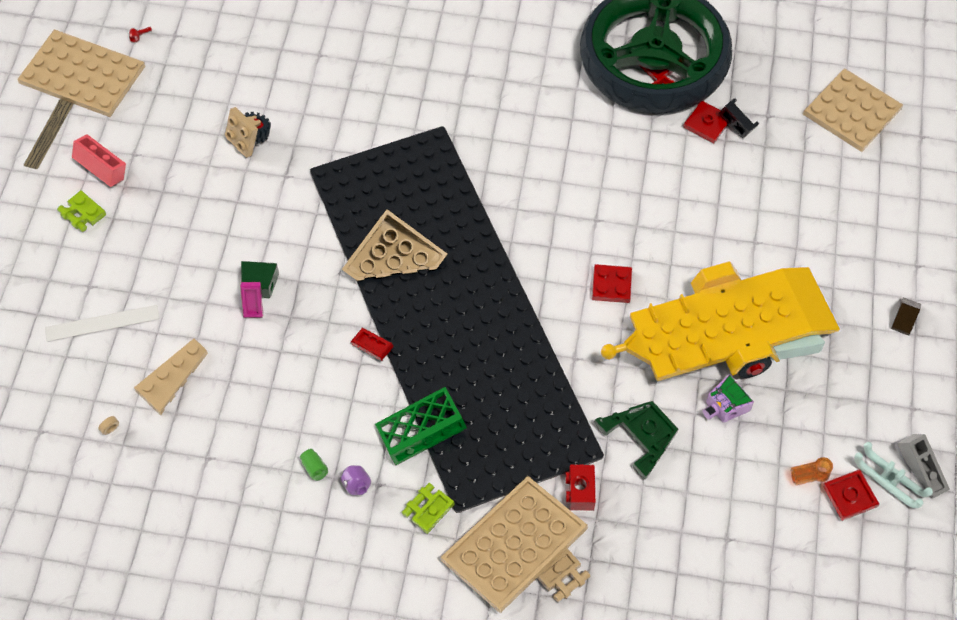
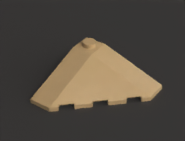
(393, 249)

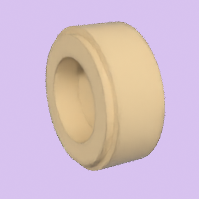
(108, 425)

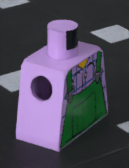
(727, 401)

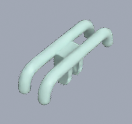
(891, 477)

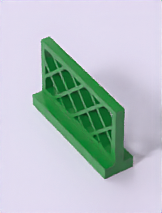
(426, 436)

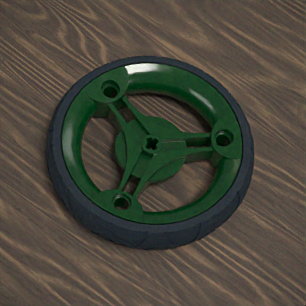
(656, 49)

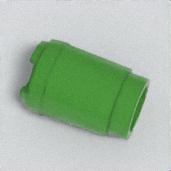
(314, 464)

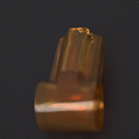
(810, 472)

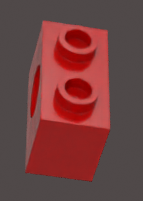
(581, 499)

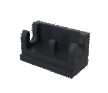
(737, 119)

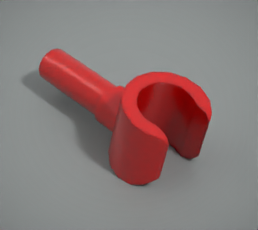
(134, 34)

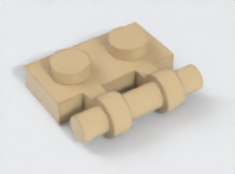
(559, 570)

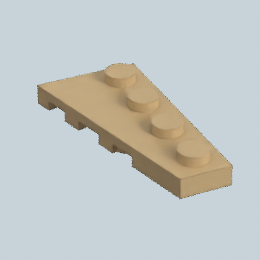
(164, 382)

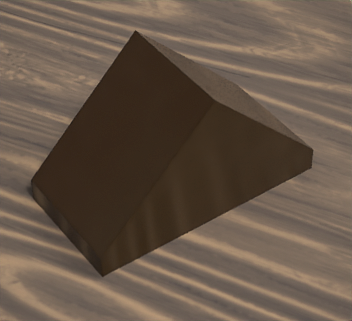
(906, 316)

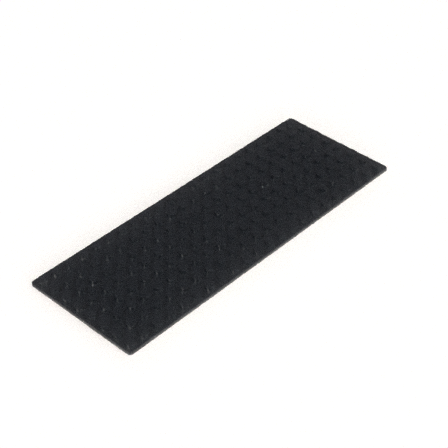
(459, 323)

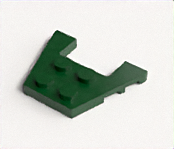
(648, 427)

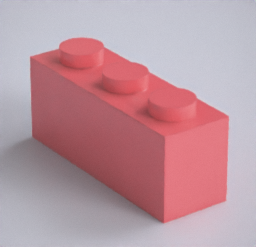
(98, 160)

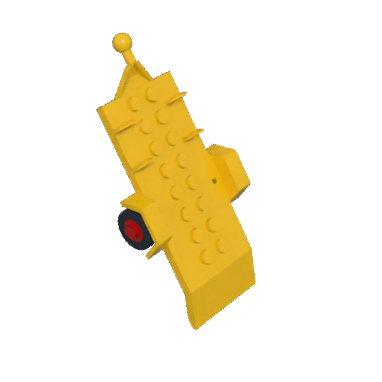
(725, 319)

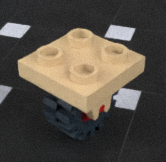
(246, 130)

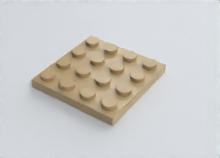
(853, 110)

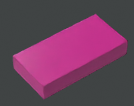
(251, 299)

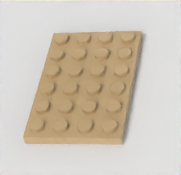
(81, 73)
(514, 544)

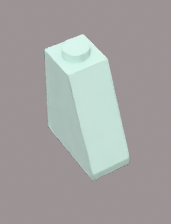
(800, 347)

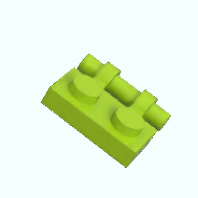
(85, 207)
(432, 512)

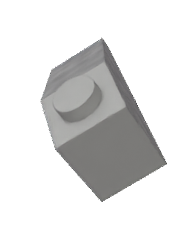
(923, 463)

